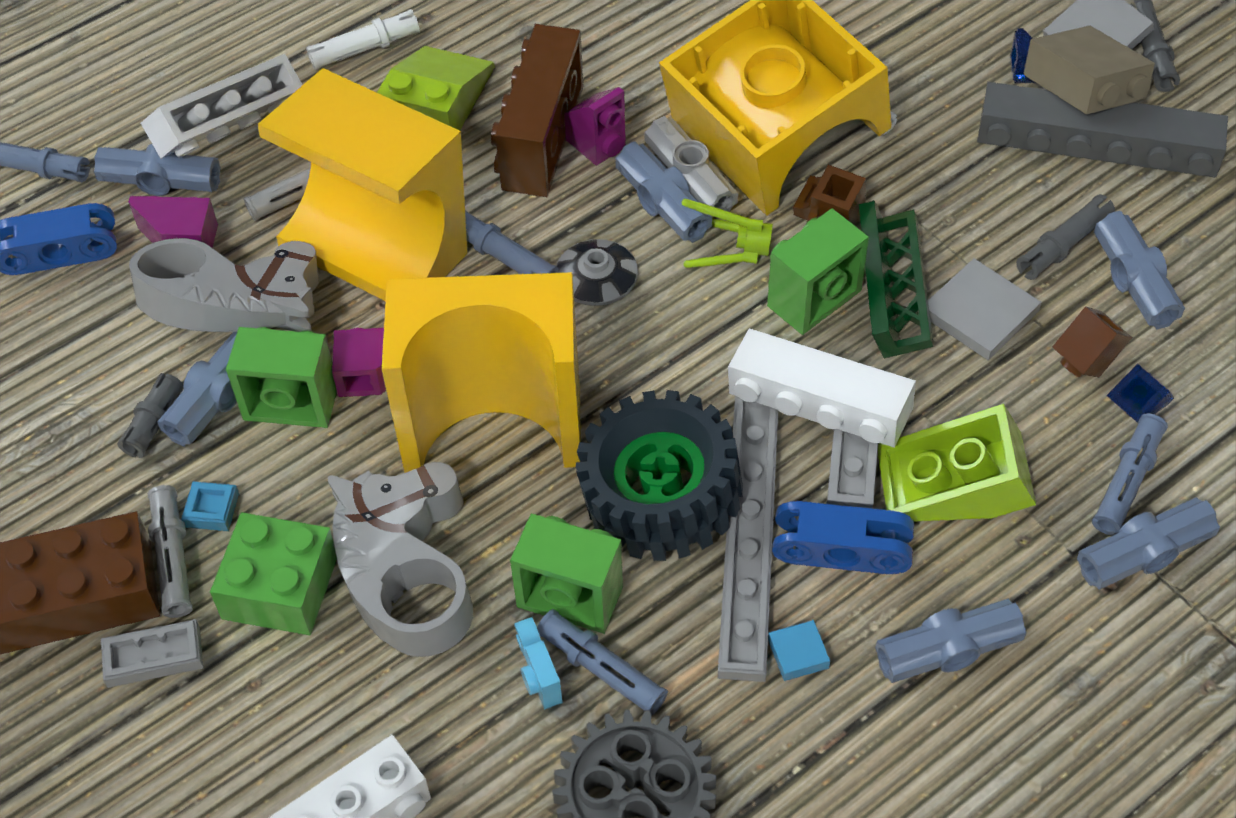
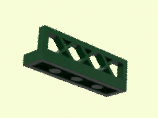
(880, 277)

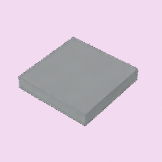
(1111, 17)
(982, 308)

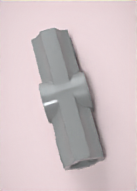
(692, 160)

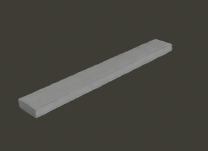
(749, 548)

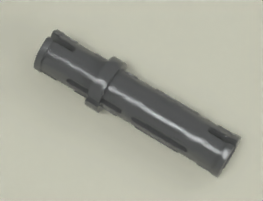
(1157, 50)
(1055, 245)

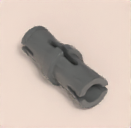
(147, 413)

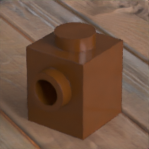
(1091, 343)

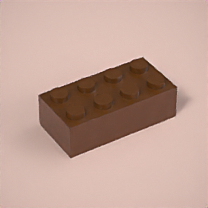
(533, 116)
(76, 582)

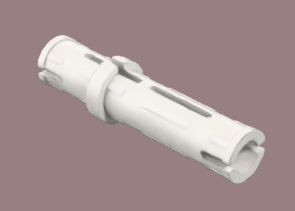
(371, 36)

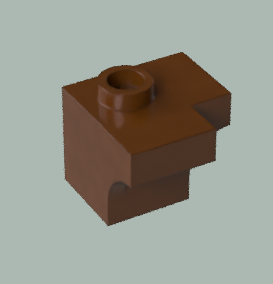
(833, 190)

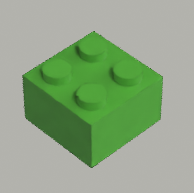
(816, 270)
(282, 376)
(567, 571)
(274, 573)

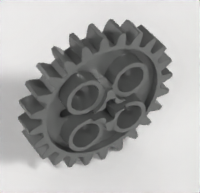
(663, 759)

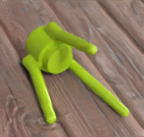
(752, 236)

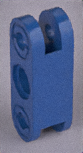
(56, 238)
(844, 537)

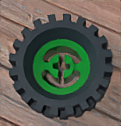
(654, 443)

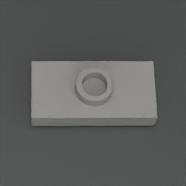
(151, 653)

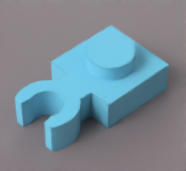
(540, 672)

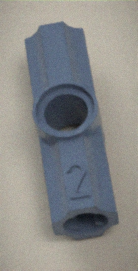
(157, 174)
(662, 191)
(1139, 270)
(204, 394)
(1148, 543)
(950, 640)

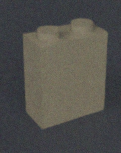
(1089, 69)

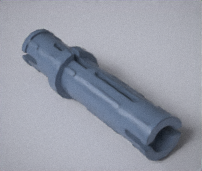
(44, 162)
(490, 240)
(1146, 436)
(558, 630)

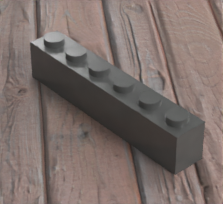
(1123, 134)

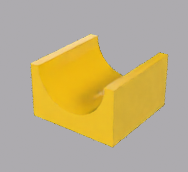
(771, 86)
(379, 184)
(479, 350)

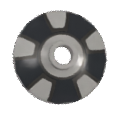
(600, 271)

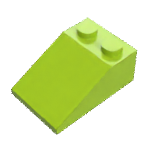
(438, 84)
(959, 469)

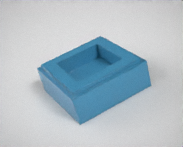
(210, 506)
(798, 650)

